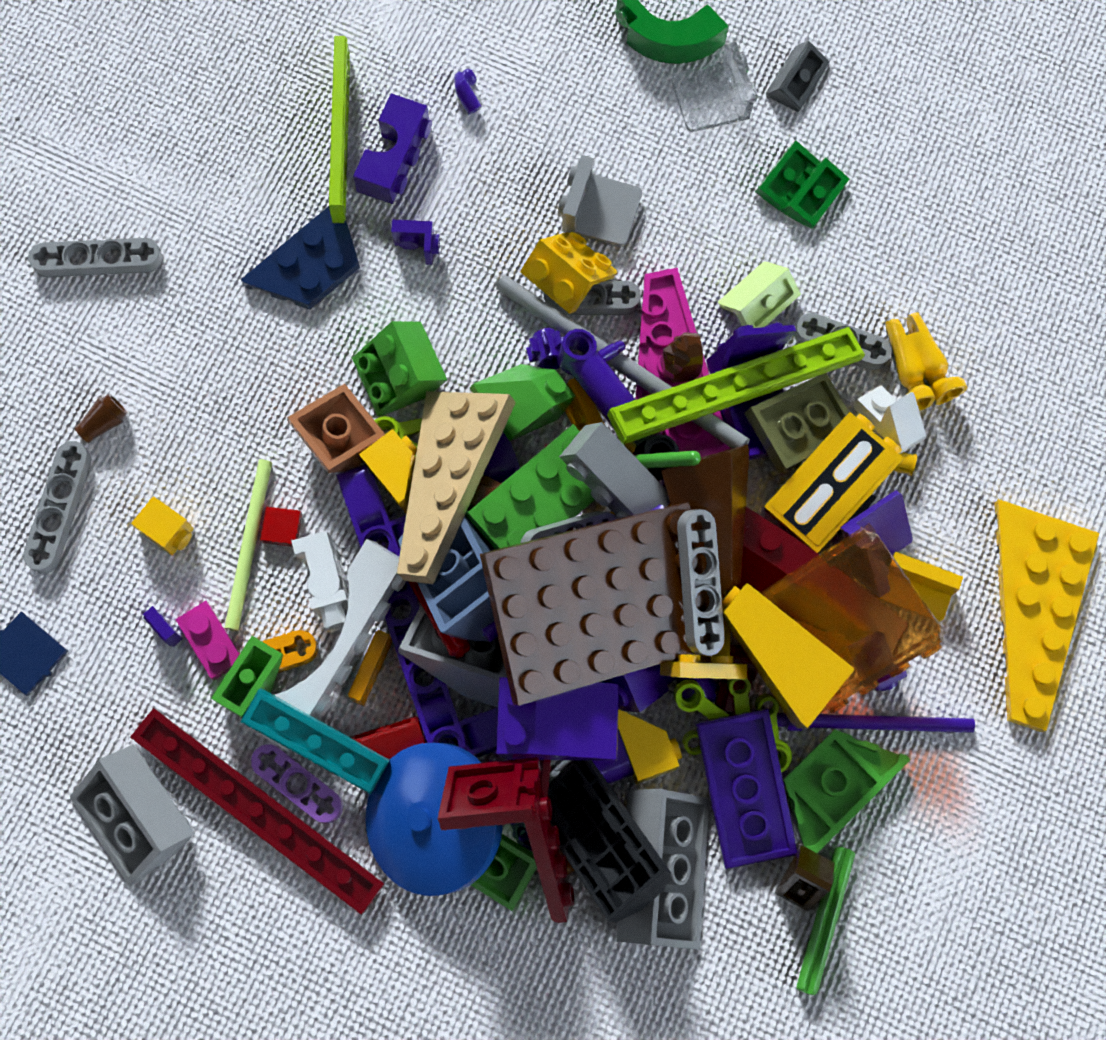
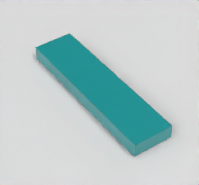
(315, 740)

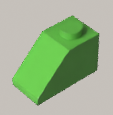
(252, 670)

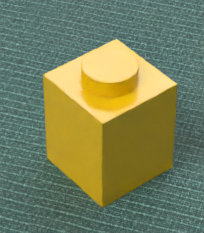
(163, 526)

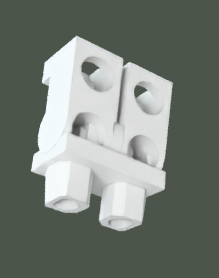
(326, 578)

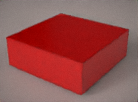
(280, 526)

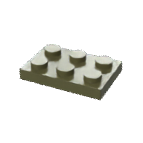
(797, 420)

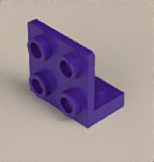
(888, 520)

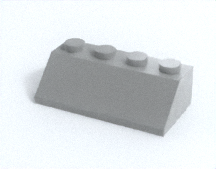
(678, 832)

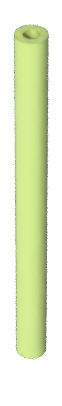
(248, 545)

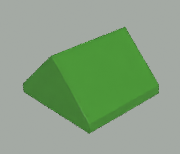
(508, 873)

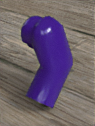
(464, 92)

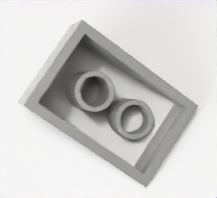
(472, 675)

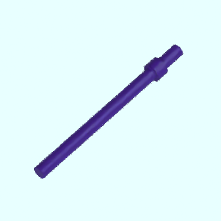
(876, 722)

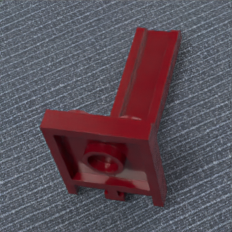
(506, 795)

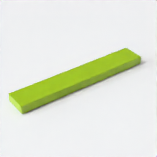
(339, 130)

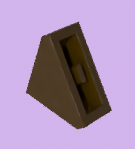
(806, 879)

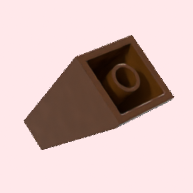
(721, 489)

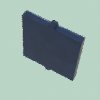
(27, 653)

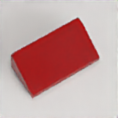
(392, 738)

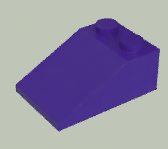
(560, 727)

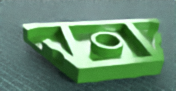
(837, 784)

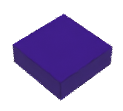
(162, 627)

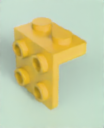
(566, 269)

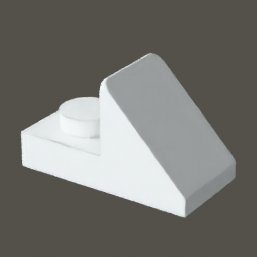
(892, 417)

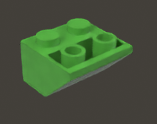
(399, 367)

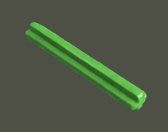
(825, 923)

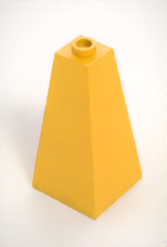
(789, 658)

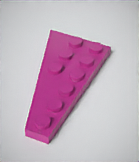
(662, 319)

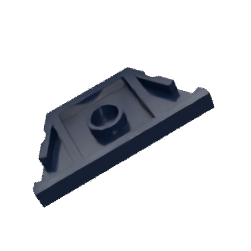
(307, 263)

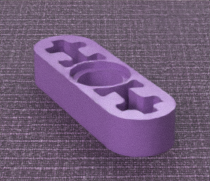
(270, 775)

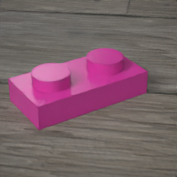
(208, 639)

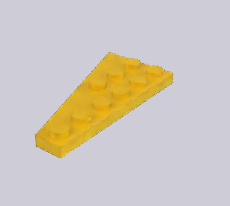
(1040, 597)

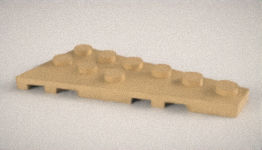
(450, 459)

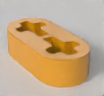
(289, 641)

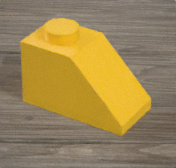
(393, 465)
(647, 748)

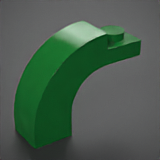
(671, 40)

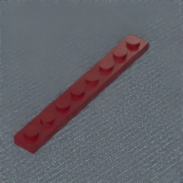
(258, 811)

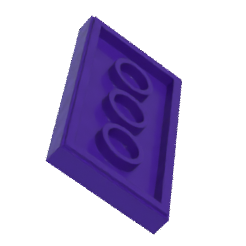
(746, 788)

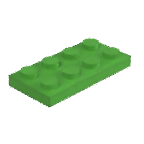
(532, 497)

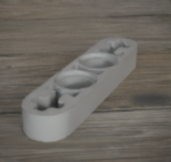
(96, 253)
(50, 505)
(694, 583)

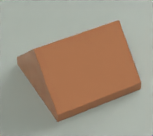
(336, 429)

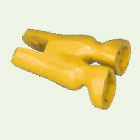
(920, 358)

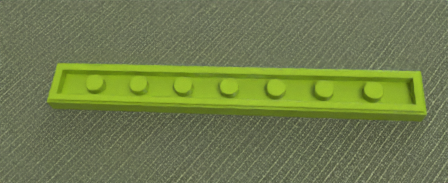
(734, 385)

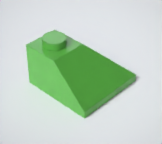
(538, 394)

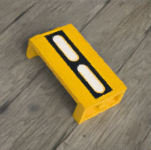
(834, 481)

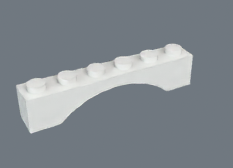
(371, 584)

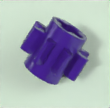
(545, 348)

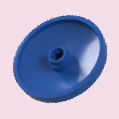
(406, 829)

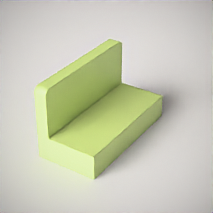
(761, 295)

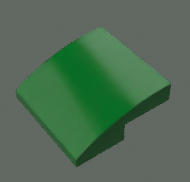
(802, 185)

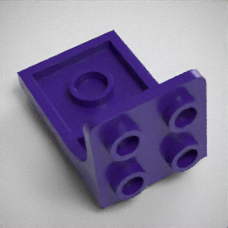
(745, 345)

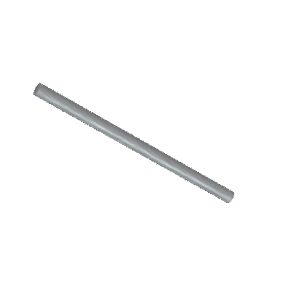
(621, 363)

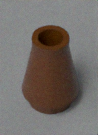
(101, 417)

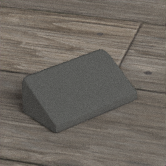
(798, 76)

